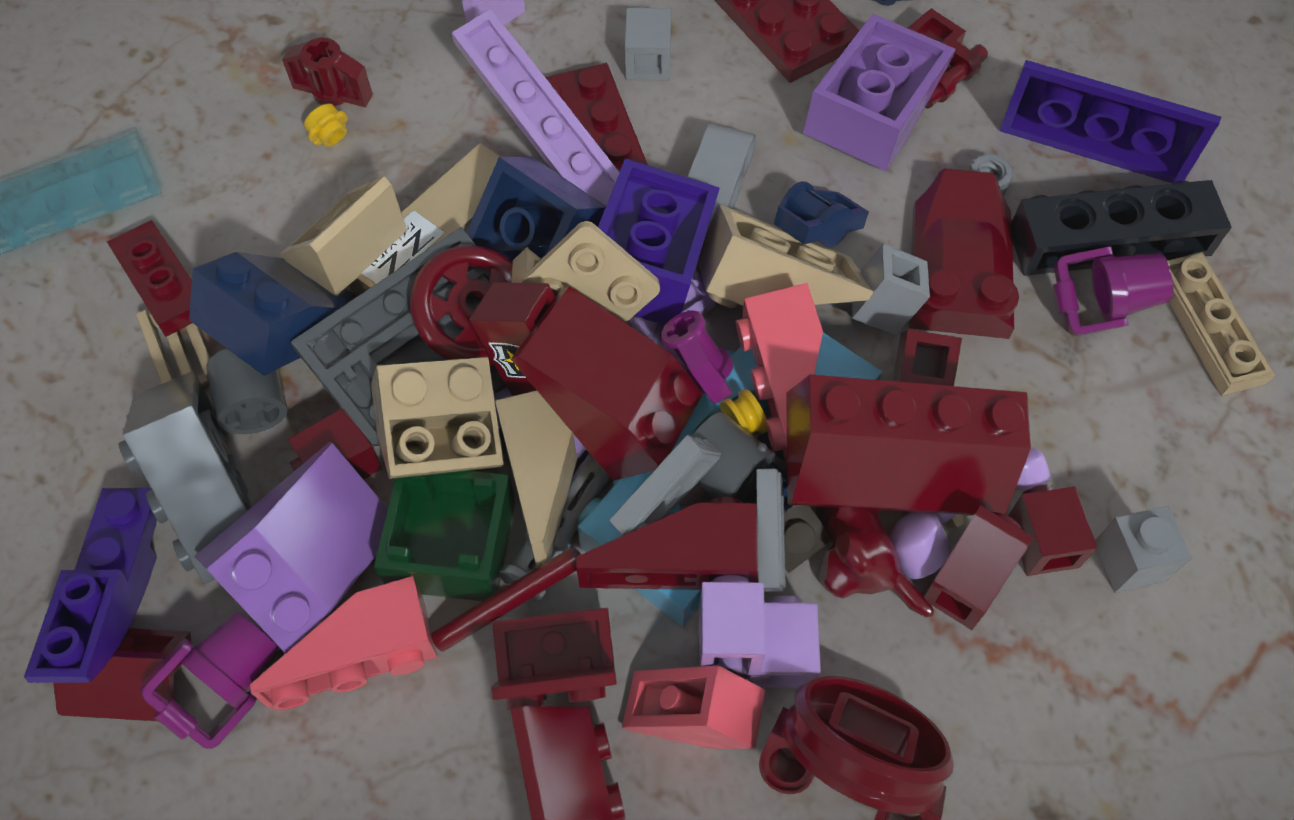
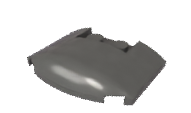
(378, 332)

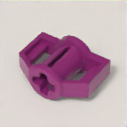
(704, 360)

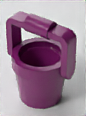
(1119, 286)
(227, 664)

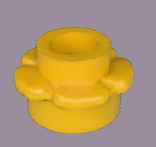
(326, 125)

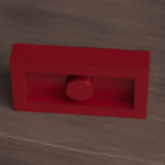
(117, 687)

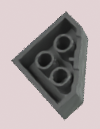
(182, 454)

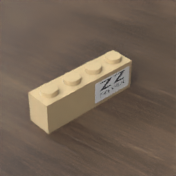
(434, 215)

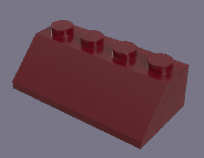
(904, 445)
(563, 764)

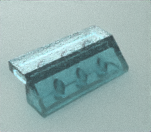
(74, 189)

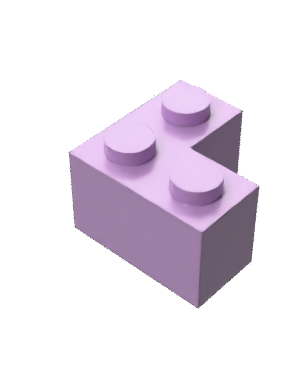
(757, 640)

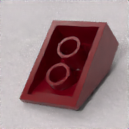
(608, 384)

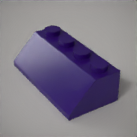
(1107, 123)

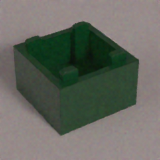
(448, 533)

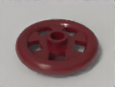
(430, 309)

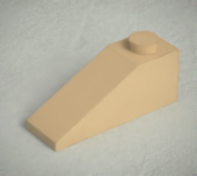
(542, 465)

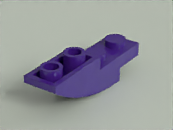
(102, 593)

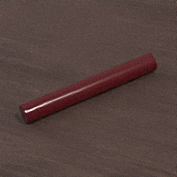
(506, 599)

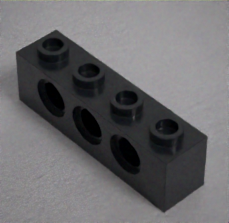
(1132, 221)

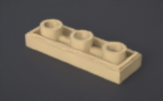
(1216, 327)

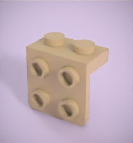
(594, 268)

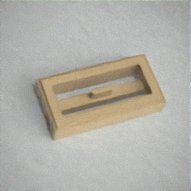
(148, 327)

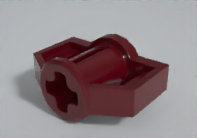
(331, 75)

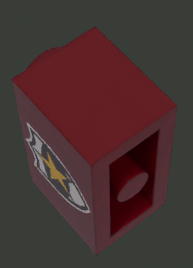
(505, 321)

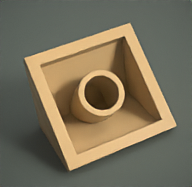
(348, 236)

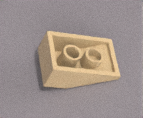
(754, 258)

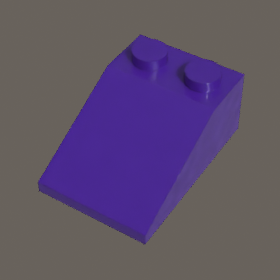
(662, 226)

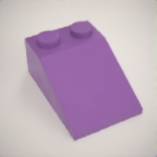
(877, 91)
(299, 547)

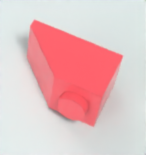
(695, 707)

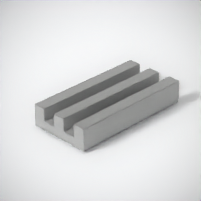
(667, 484)
(770, 530)

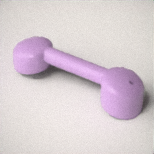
(922, 539)

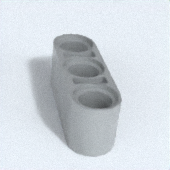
(723, 162)

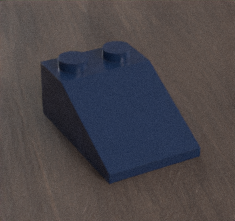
(529, 208)
(259, 306)

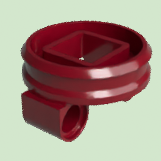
(860, 746)

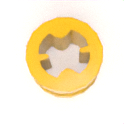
(745, 412)

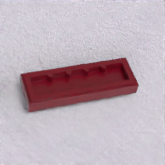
(155, 275)

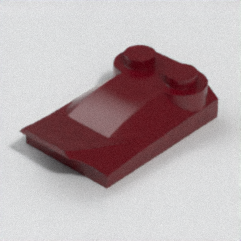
(967, 241)

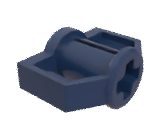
(818, 215)

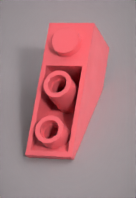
(785, 343)
(363, 638)

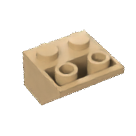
(436, 417)

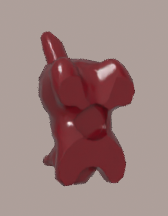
(864, 558)

